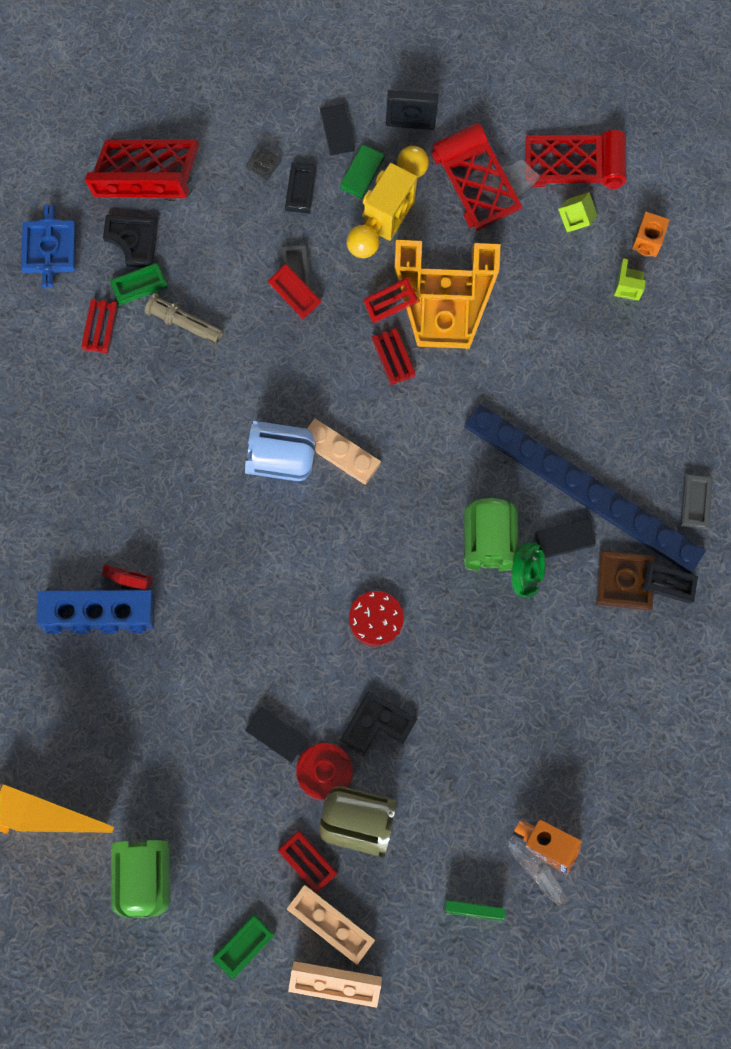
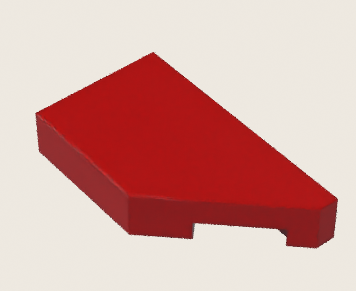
(128, 577)

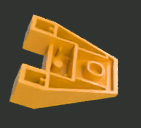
(449, 298)
(29, 813)

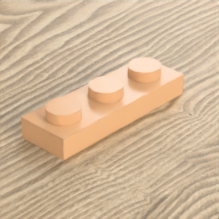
(343, 452)
(330, 924)
(335, 984)

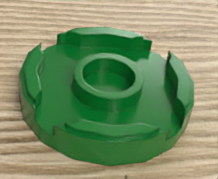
(528, 570)

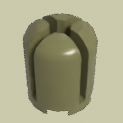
(357, 820)

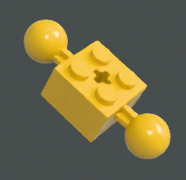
(388, 202)

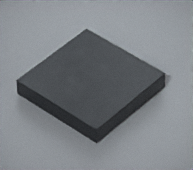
(411, 109)

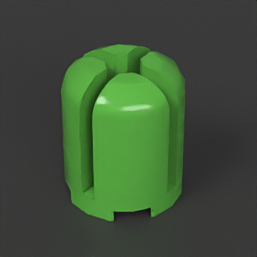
(490, 534)
(140, 878)

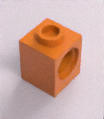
(654, 226)

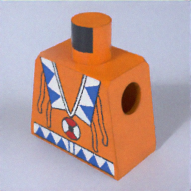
(558, 853)

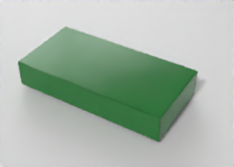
(362, 171)
(138, 283)
(474, 910)
(243, 946)

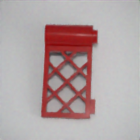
(466, 146)
(609, 162)

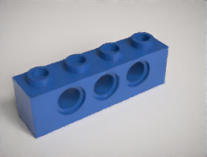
(53, 603)

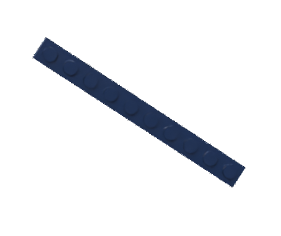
(585, 489)

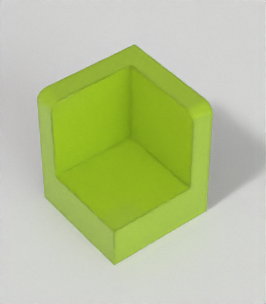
(578, 212)
(629, 282)

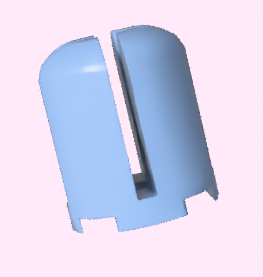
(280, 451)

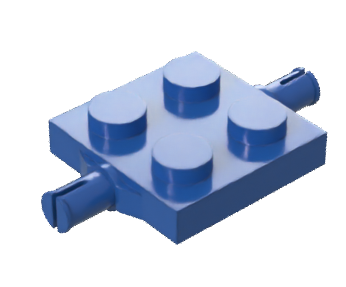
(48, 246)

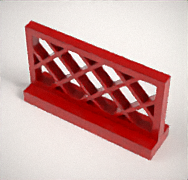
(142, 182)

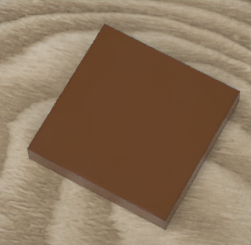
(621, 580)

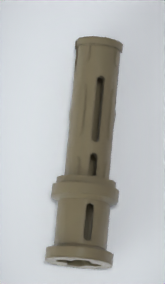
(173, 314)

